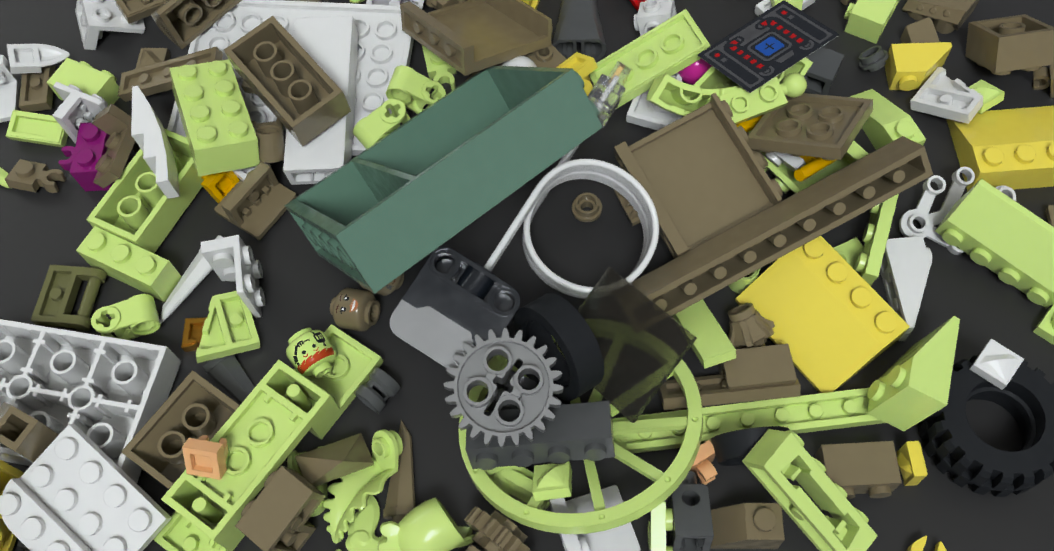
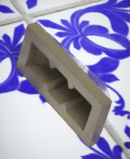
(334, 460)

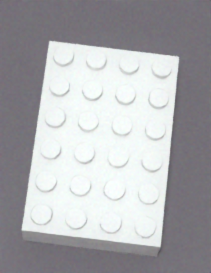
(86, 381)

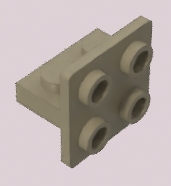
(256, 202)

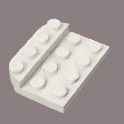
(79, 501)

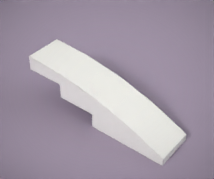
(154, 143)

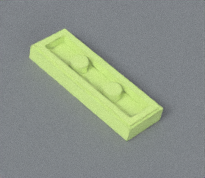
(712, 343)

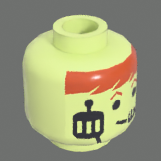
(311, 353)

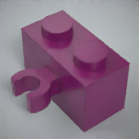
(85, 155)

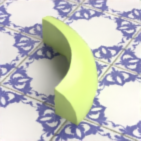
(685, 98)

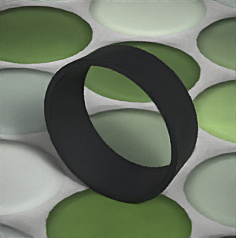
(735, 445)

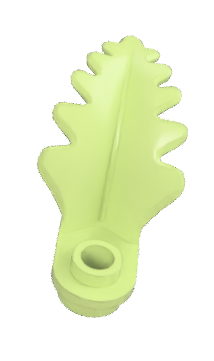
(357, 486)

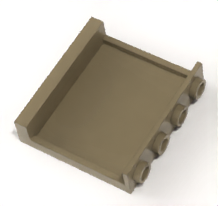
(478, 32)
(700, 176)

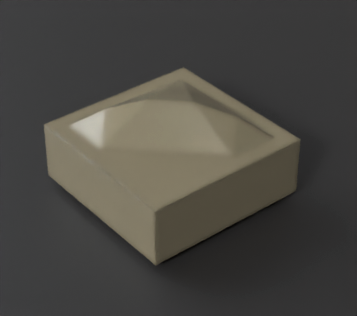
(151, 56)

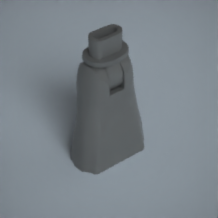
(579, 23)

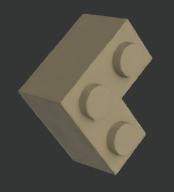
(281, 512)

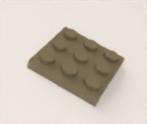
(812, 126)

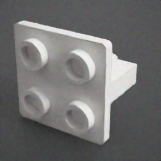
(76, 108)

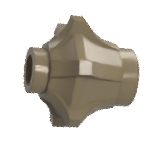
(748, 327)

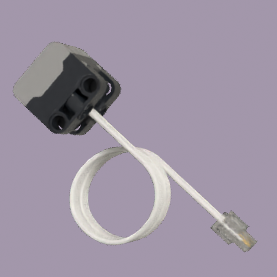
(462, 298)

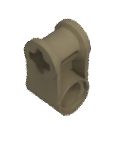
(270, 141)

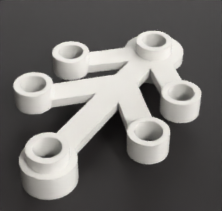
(924, 205)

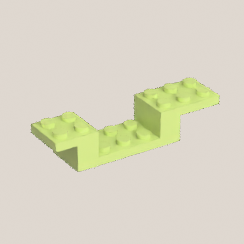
(259, 441)

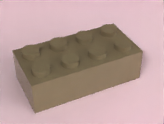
(288, 80)

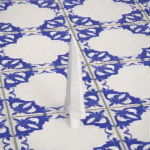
(189, 281)

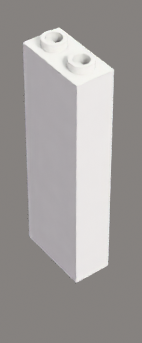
(334, 47)

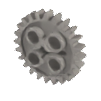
(474, 371)

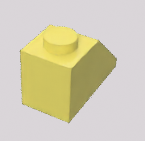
(914, 63)

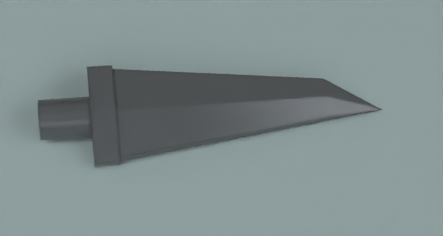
(231, 376)

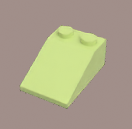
(917, 381)

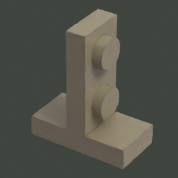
(119, 144)

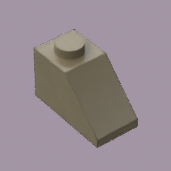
(748, 526)

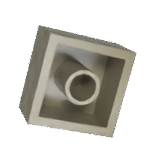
(1010, 44)

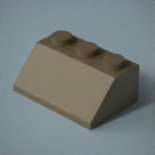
(187, 19)
(189, 412)

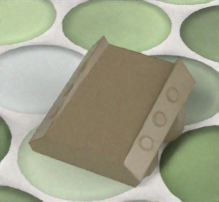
(945, 14)

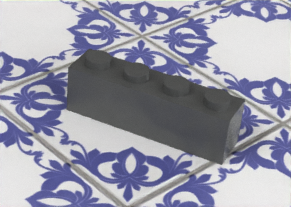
(577, 433)

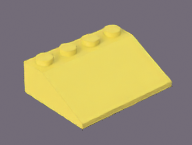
(1008, 147)
(824, 314)

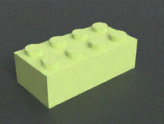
(214, 117)
(137, 206)

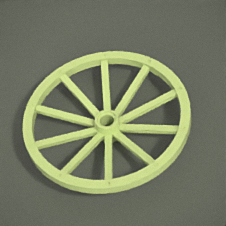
(602, 518)

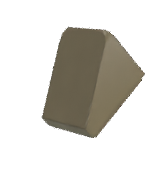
(920, 32)

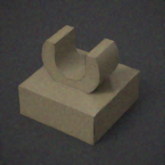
(1044, 78)

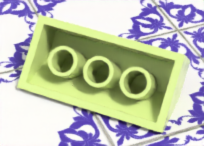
(1004, 239)

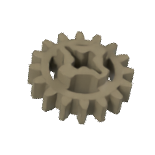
(495, 531)

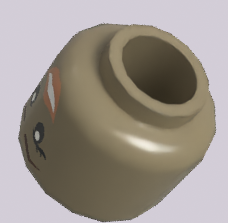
(355, 309)

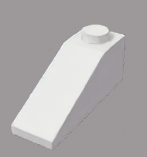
(905, 276)

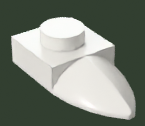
(31, 57)

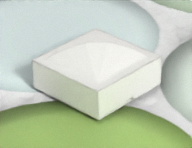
(996, 364)

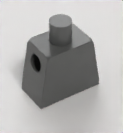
(691, 516)

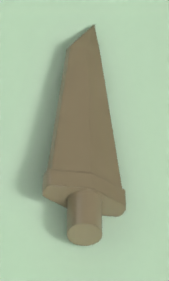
(401, 486)

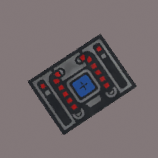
(767, 46)

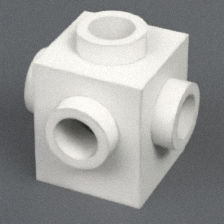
(653, 13)

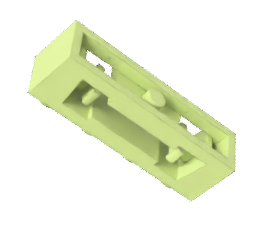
(783, 457)

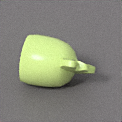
(425, 529)

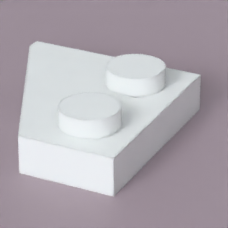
(947, 98)

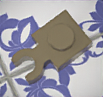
(32, 175)

